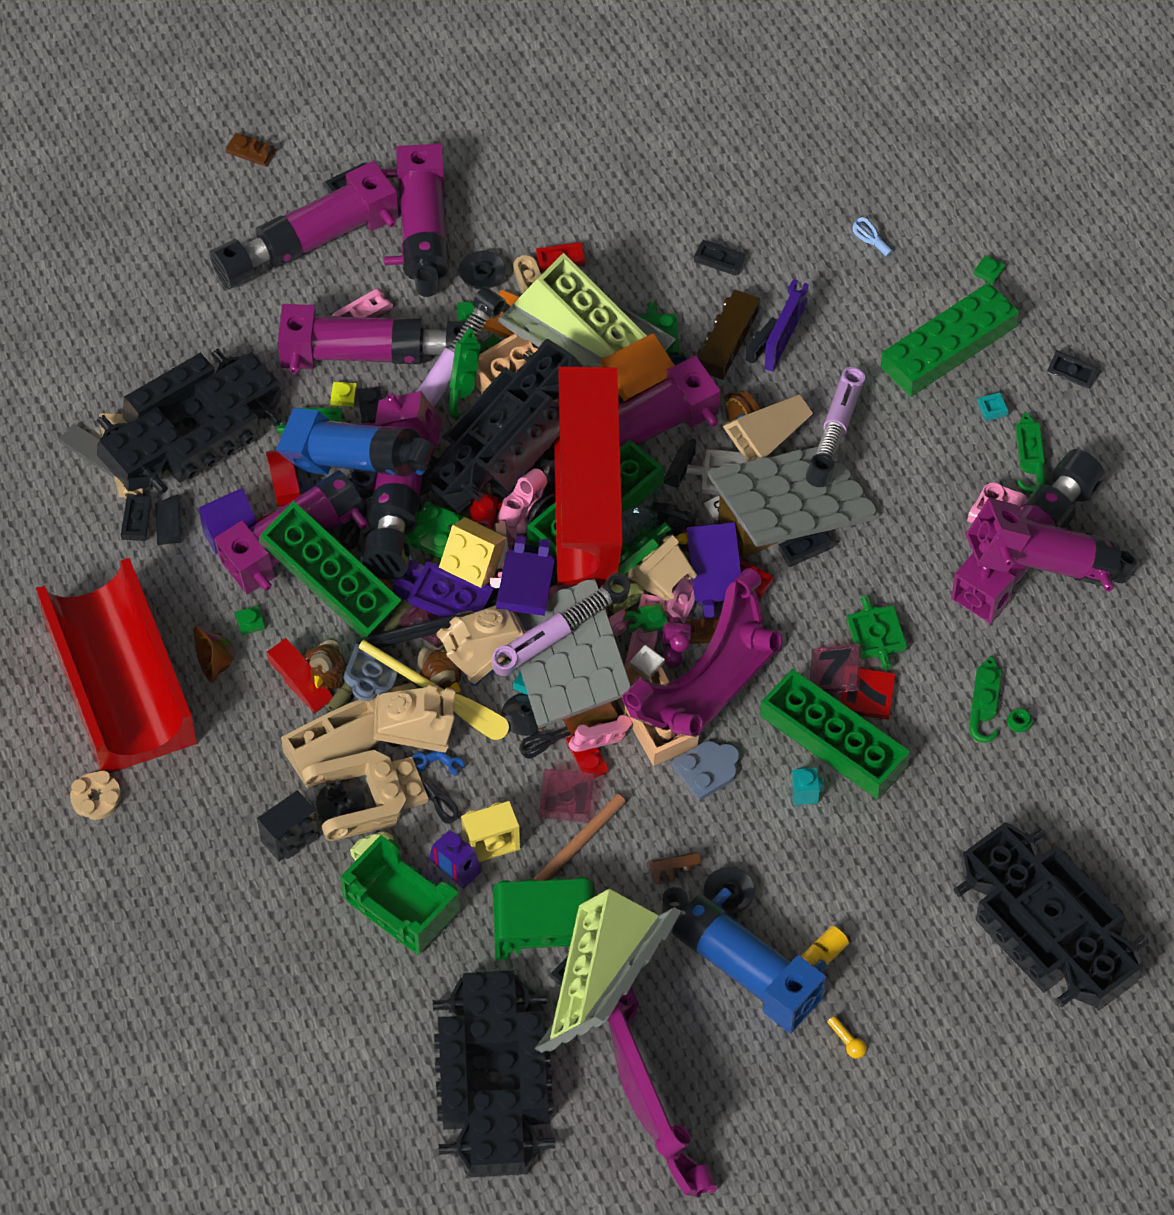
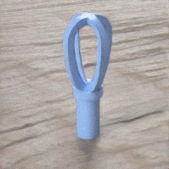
(875, 239)

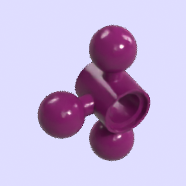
(678, 637)

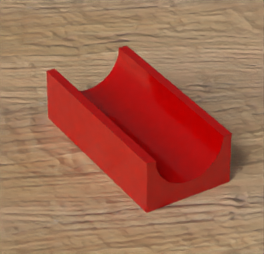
(587, 476)
(118, 672)

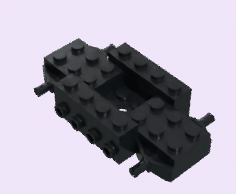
(219, 404)
(502, 429)
(1076, 943)
(485, 1036)

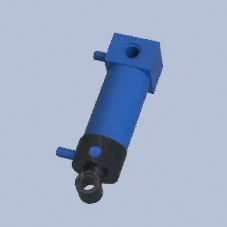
(318, 444)
(784, 986)

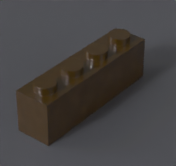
(728, 333)

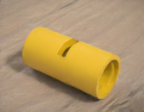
(826, 947)

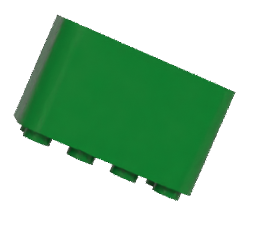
(398, 896)
(537, 913)

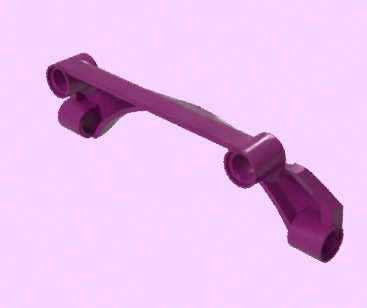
(729, 662)
(644, 1099)

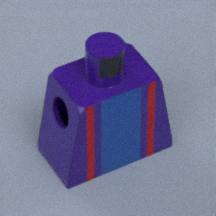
(451, 855)

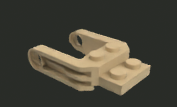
(392, 785)

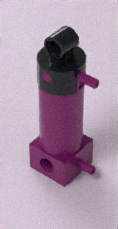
(422, 215)
(328, 503)
(1004, 538)

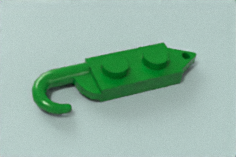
(463, 371)
(1030, 451)
(985, 699)

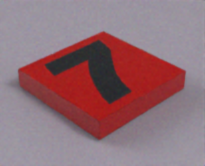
(873, 696)

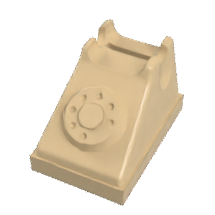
(662, 569)
(474, 638)
(415, 717)

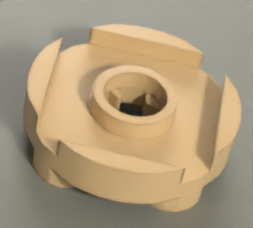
(92, 782)

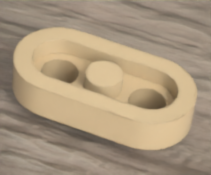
(527, 277)

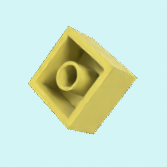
(472, 552)
(491, 831)

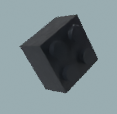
(288, 826)

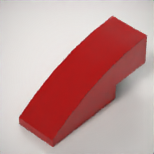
(283, 478)
(297, 675)

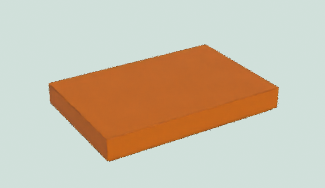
(639, 366)

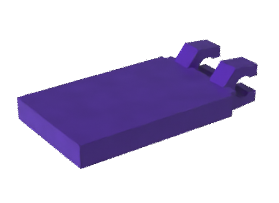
(785, 324)
(715, 561)
(526, 579)
(440, 591)

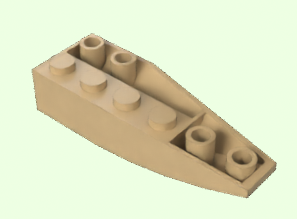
(334, 735)

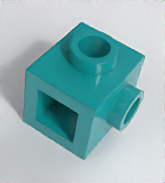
(806, 785)

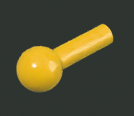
(854, 1046)

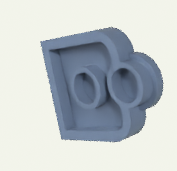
(368, 675)
(707, 768)

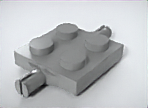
(713, 460)

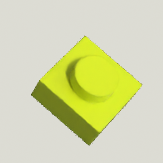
(343, 394)

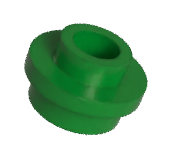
(1022, 715)

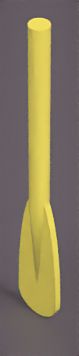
(473, 713)

